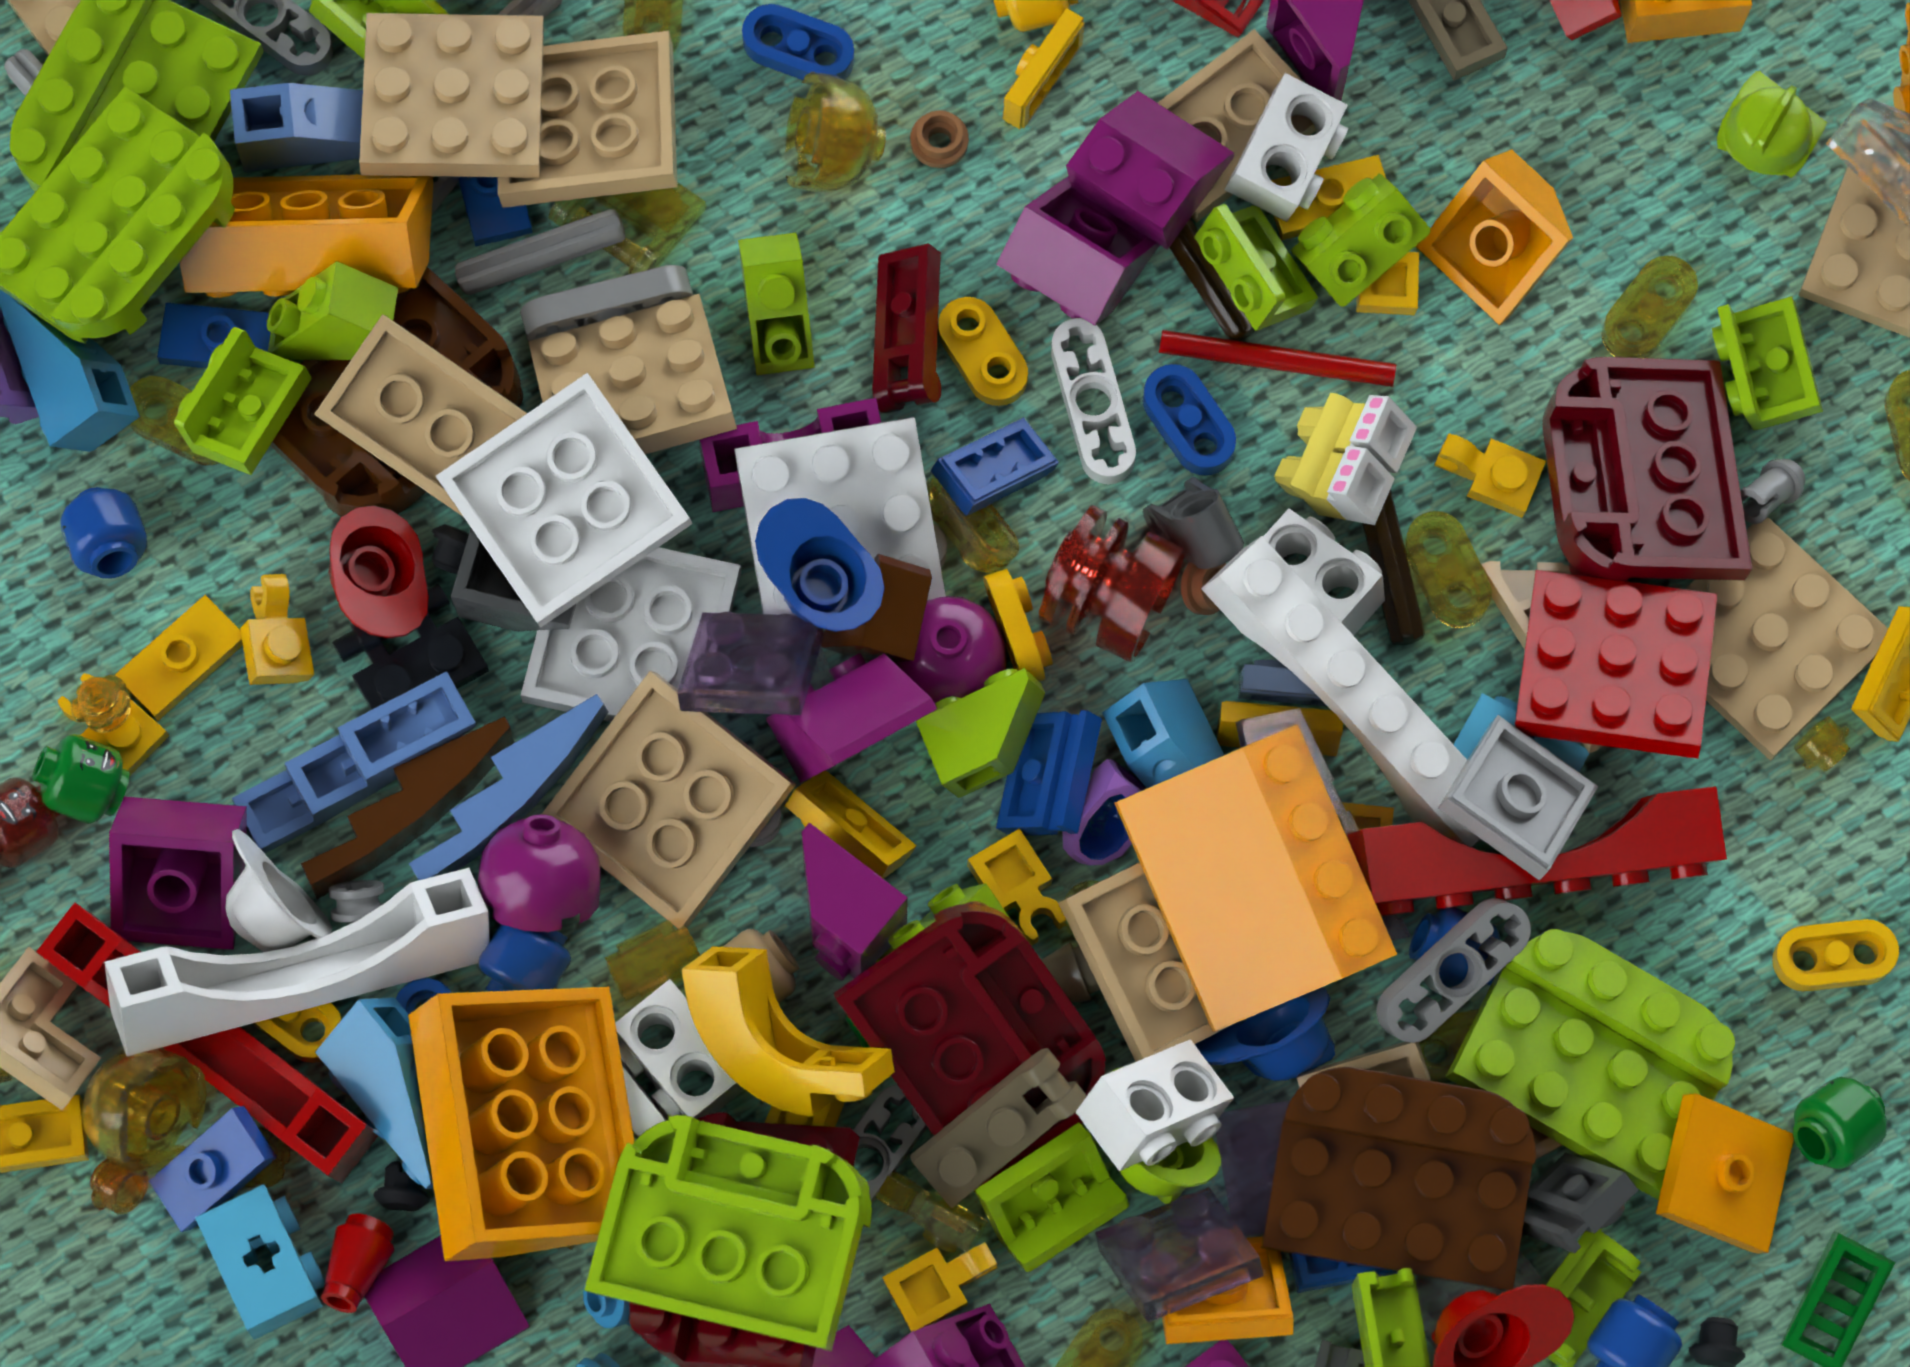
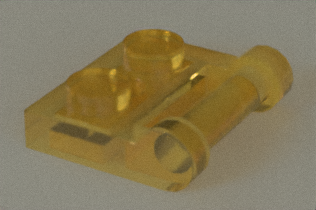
(659, 214)

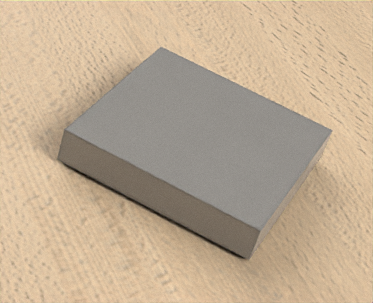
(1518, 797)

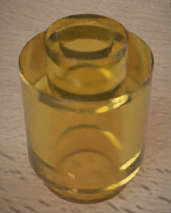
(651, 960)

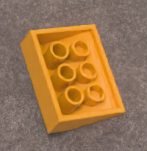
(1255, 878)
(520, 1116)

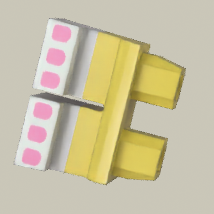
(1348, 457)

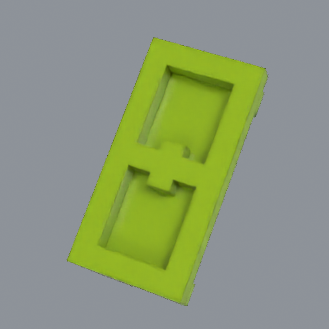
(1592, 1282)
(1390, 1320)

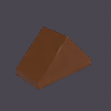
(897, 622)

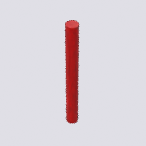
(1277, 358)

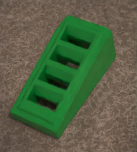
(1837, 1247)

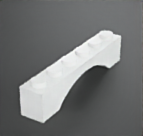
(1301, 632)
(186, 995)

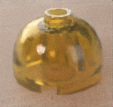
(838, 130)
(141, 1107)

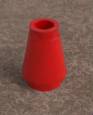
(356, 1259)

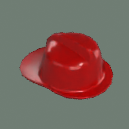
(378, 572)
(1502, 1329)

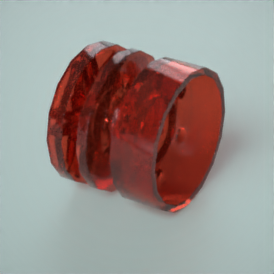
(1110, 582)

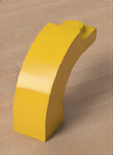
(758, 1045)

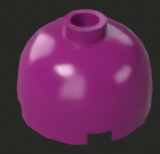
(956, 649)
(539, 874)

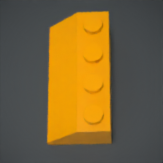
(303, 224)

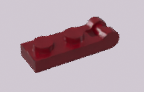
(907, 328)

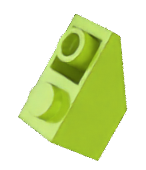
(776, 303)
(329, 315)
(983, 733)

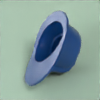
(818, 565)
(1276, 1041)

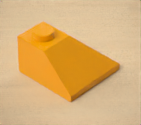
(1499, 234)

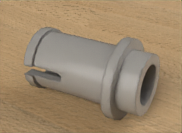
(1778, 484)

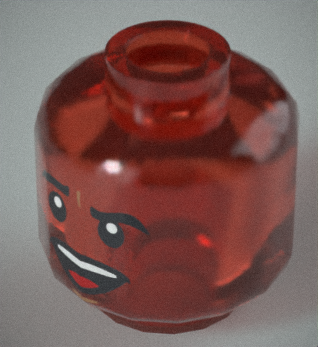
(25, 823)

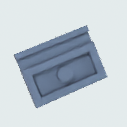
(1274, 683)

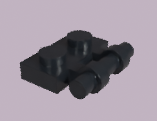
(435, 652)

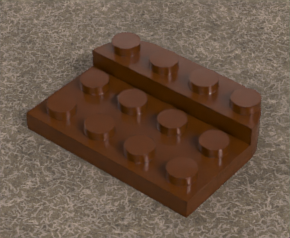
(344, 470)
(1402, 1177)

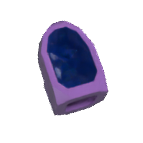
(1101, 828)

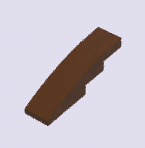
(428, 792)

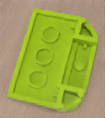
(148, 46)
(114, 220)
(1594, 1052)
(732, 1230)

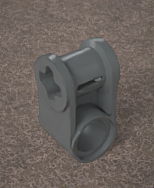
(1197, 522)

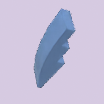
(354, 762)
(528, 773)

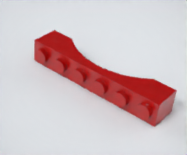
(1656, 833)
(230, 1060)

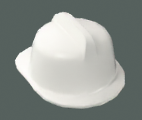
(268, 904)

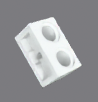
(1280, 144)
(1330, 567)
(670, 1064)
(1155, 1106)

